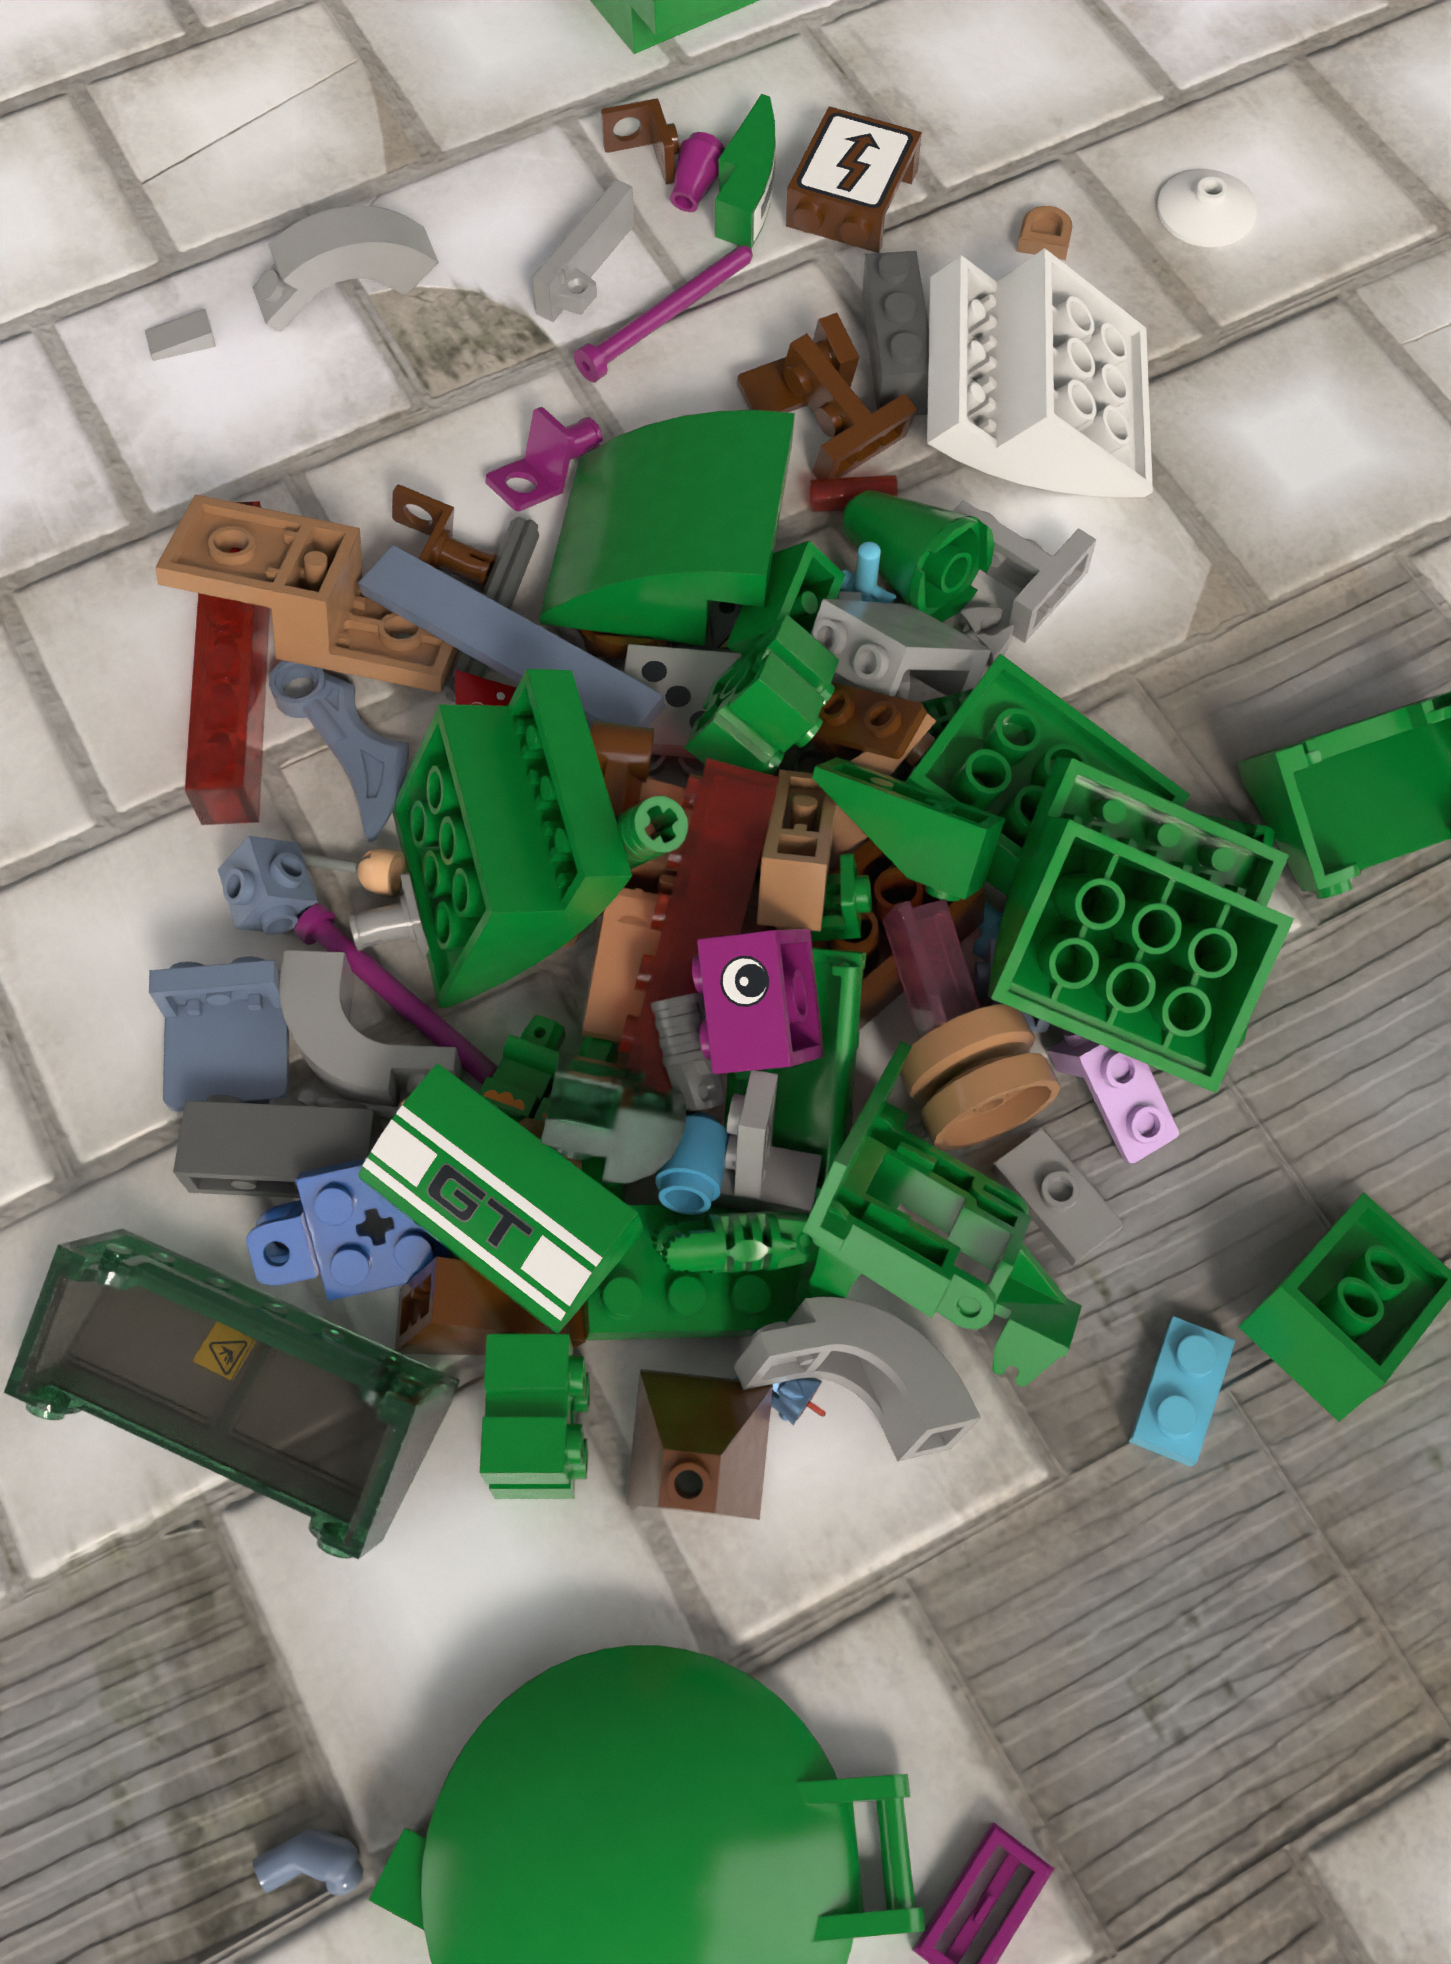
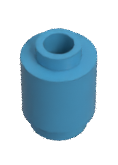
(697, 1167)

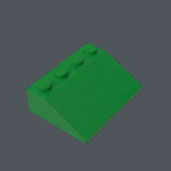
(1004, 749)

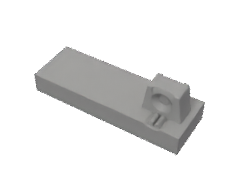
(566, 275)

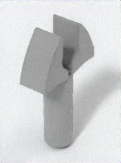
(976, 620)

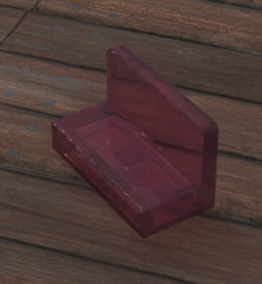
(930, 963)

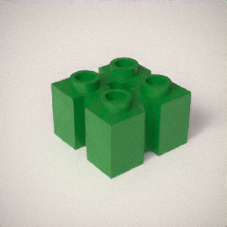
(766, 701)
(530, 1416)

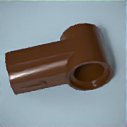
(624, 760)

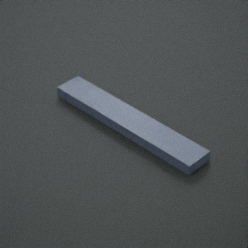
(503, 637)

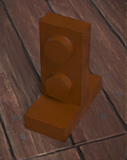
(841, 413)

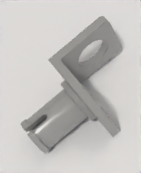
(391, 922)

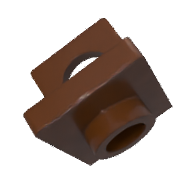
(651, 130)

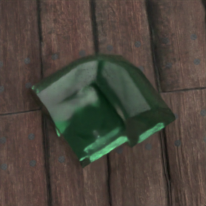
(612, 1116)

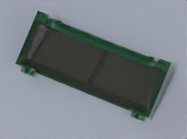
(232, 1383)

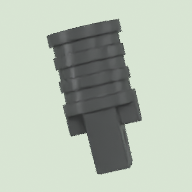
(679, 1034)

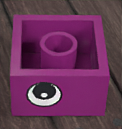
(758, 1000)

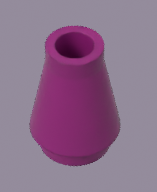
(695, 170)

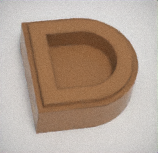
(1045, 228)

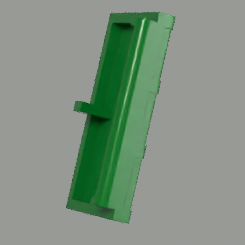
(817, 1095)

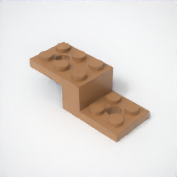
(310, 582)

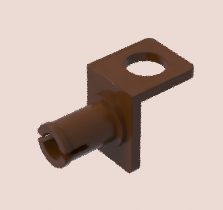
(441, 548)

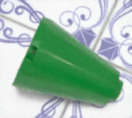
(925, 549)

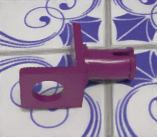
(546, 459)

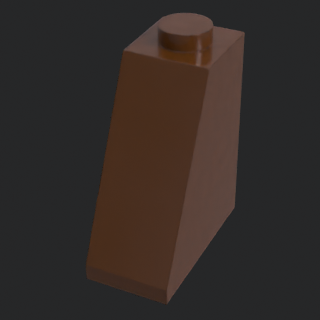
(454, 1308)

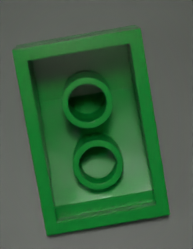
(1351, 1307)

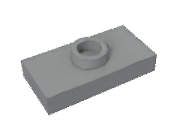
(1058, 1197)

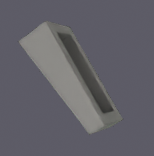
(180, 336)

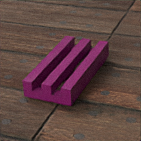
(1013, 1918)

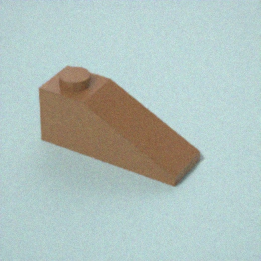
(796, 854)

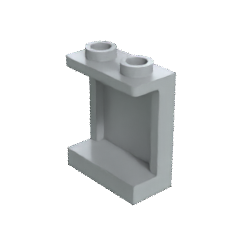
(886, 639)

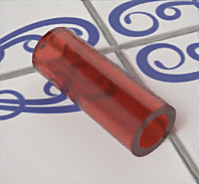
(835, 493)

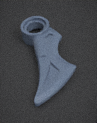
(370, 761)

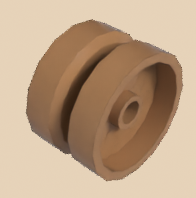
(978, 1077)

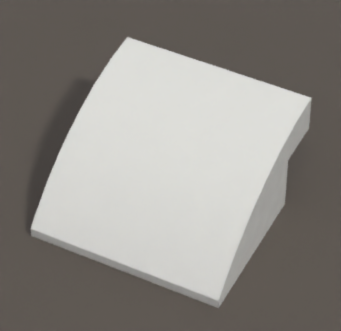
(1039, 379)

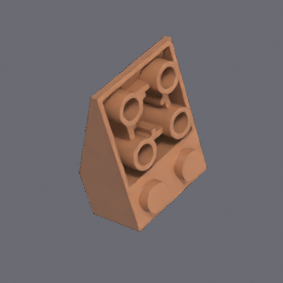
(619, 945)

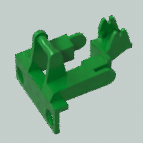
(867, 1235)

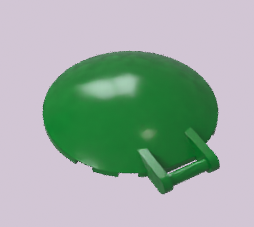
(654, 1820)

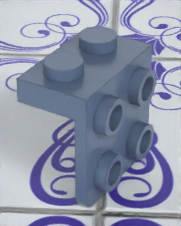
(222, 1031)

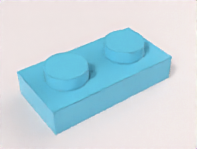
(1182, 1391)

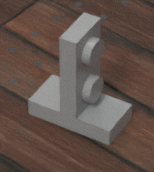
(1032, 573)
(755, 1171)

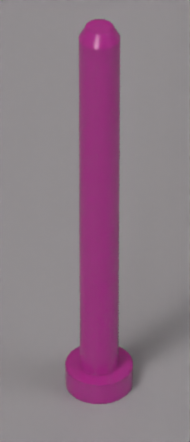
(593, 360)
(318, 926)

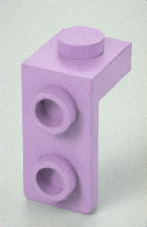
(1122, 1092)

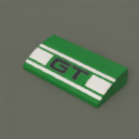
(500, 1198)

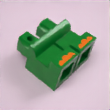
(528, 1068)

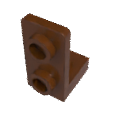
(766, 387)
(866, 722)

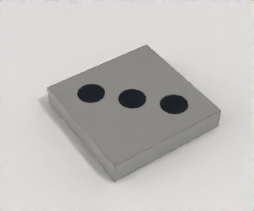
(684, 680)

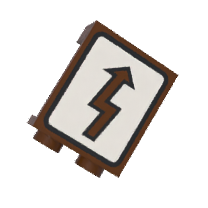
(851, 178)

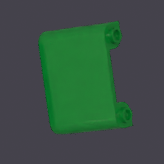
(1357, 793)

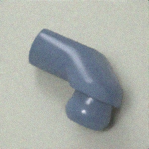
(313, 1854)

